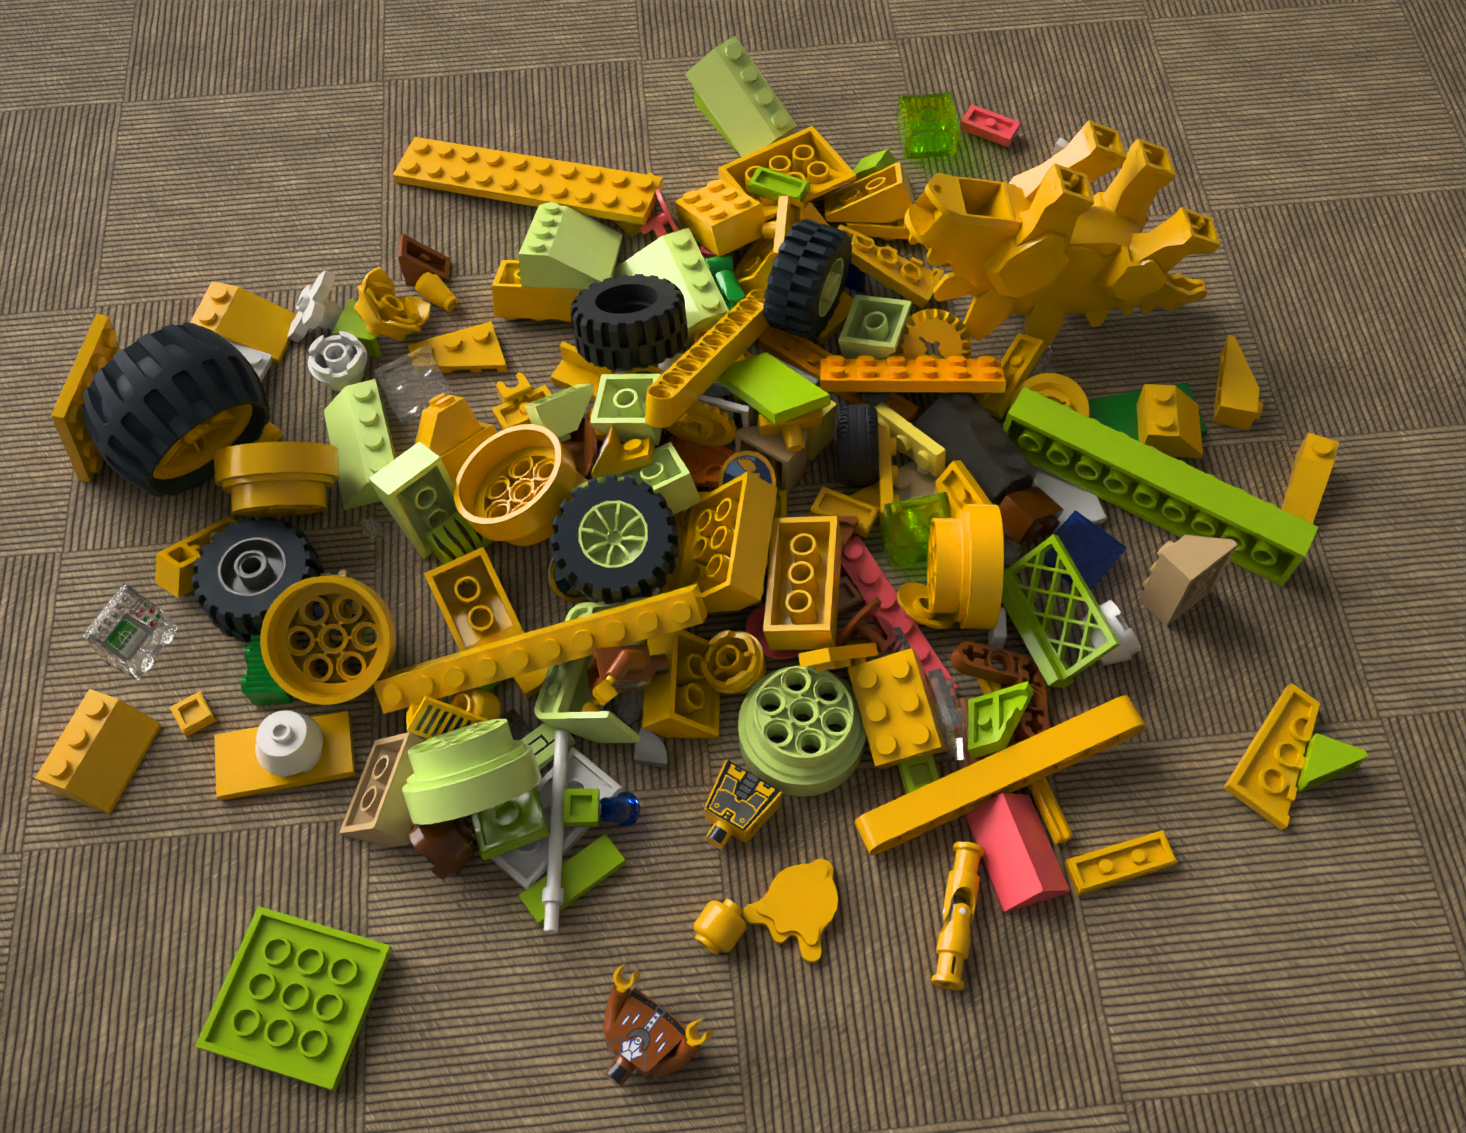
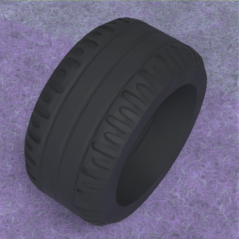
(857, 445)

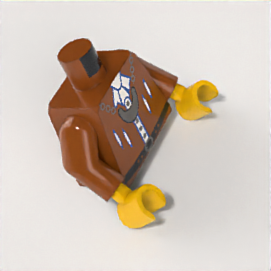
(620, 671)
(645, 1034)

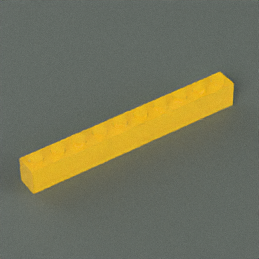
(541, 648)

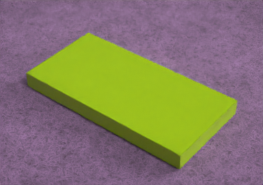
(773, 388)

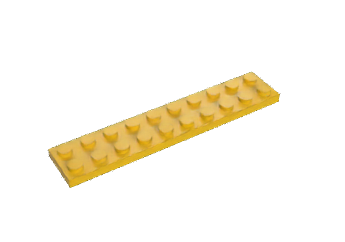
(529, 180)

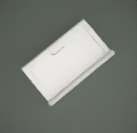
(1069, 498)

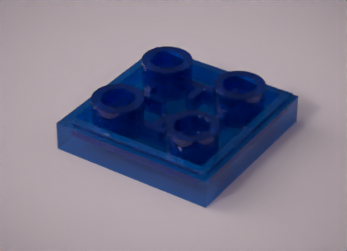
(1088, 547)

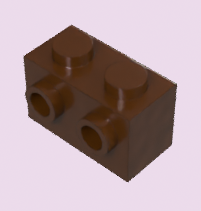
(1029, 515)

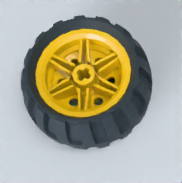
(173, 404)

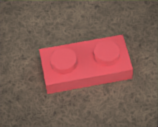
(990, 125)

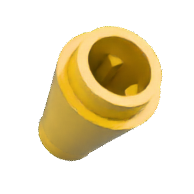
(436, 292)

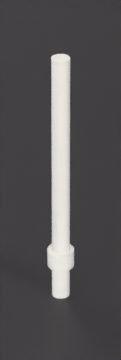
(553, 893)

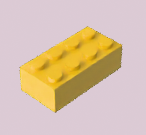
(803, 583)

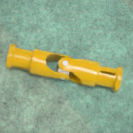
(955, 936)

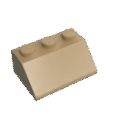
(1184, 574)
(378, 805)

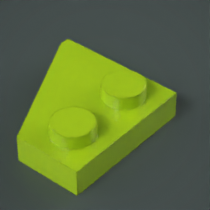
(995, 718)

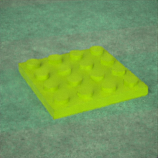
(295, 998)

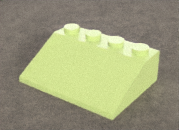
(567, 249)
(681, 262)

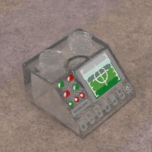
(130, 632)

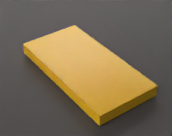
(242, 775)

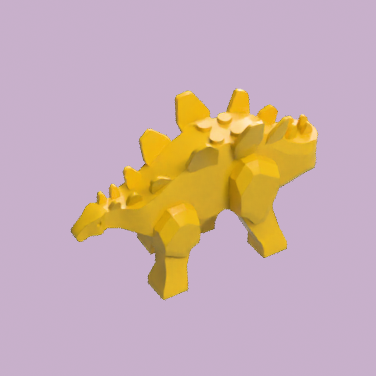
(1055, 247)

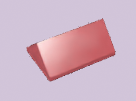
(1016, 851)

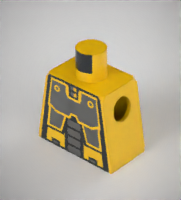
(739, 805)

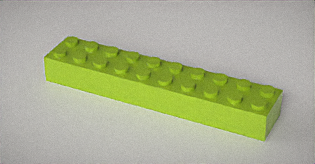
(1157, 485)

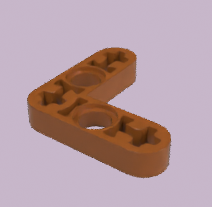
(1015, 673)

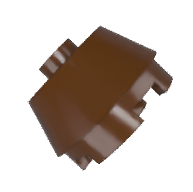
(445, 845)

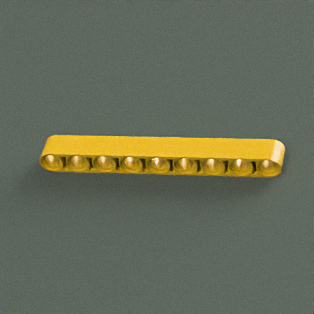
(705, 361)
(998, 774)

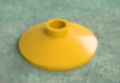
(914, 602)

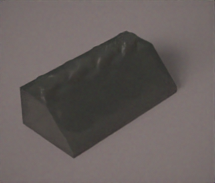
(975, 438)

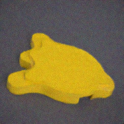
(798, 906)

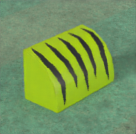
(455, 539)

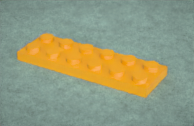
(912, 375)

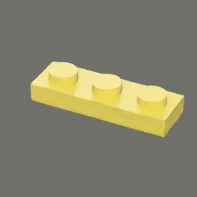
(912, 441)

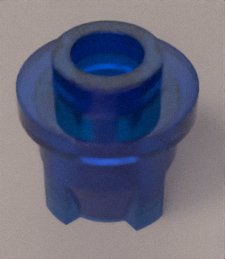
(620, 809)

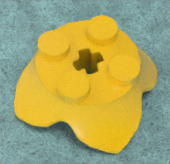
(387, 313)

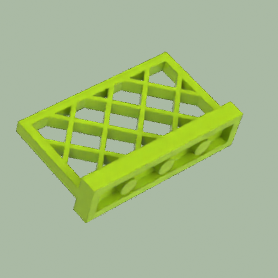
(1036, 632)

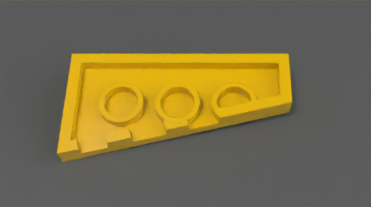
(894, 272)
(1273, 760)

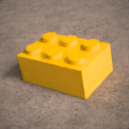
(721, 217)
(896, 708)

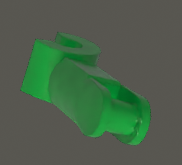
(722, 272)

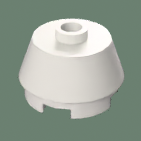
(337, 360)
(1126, 636)
(288, 743)

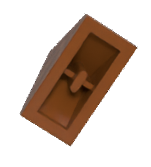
(419, 259)

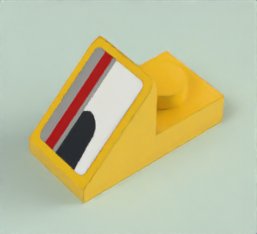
(619, 457)

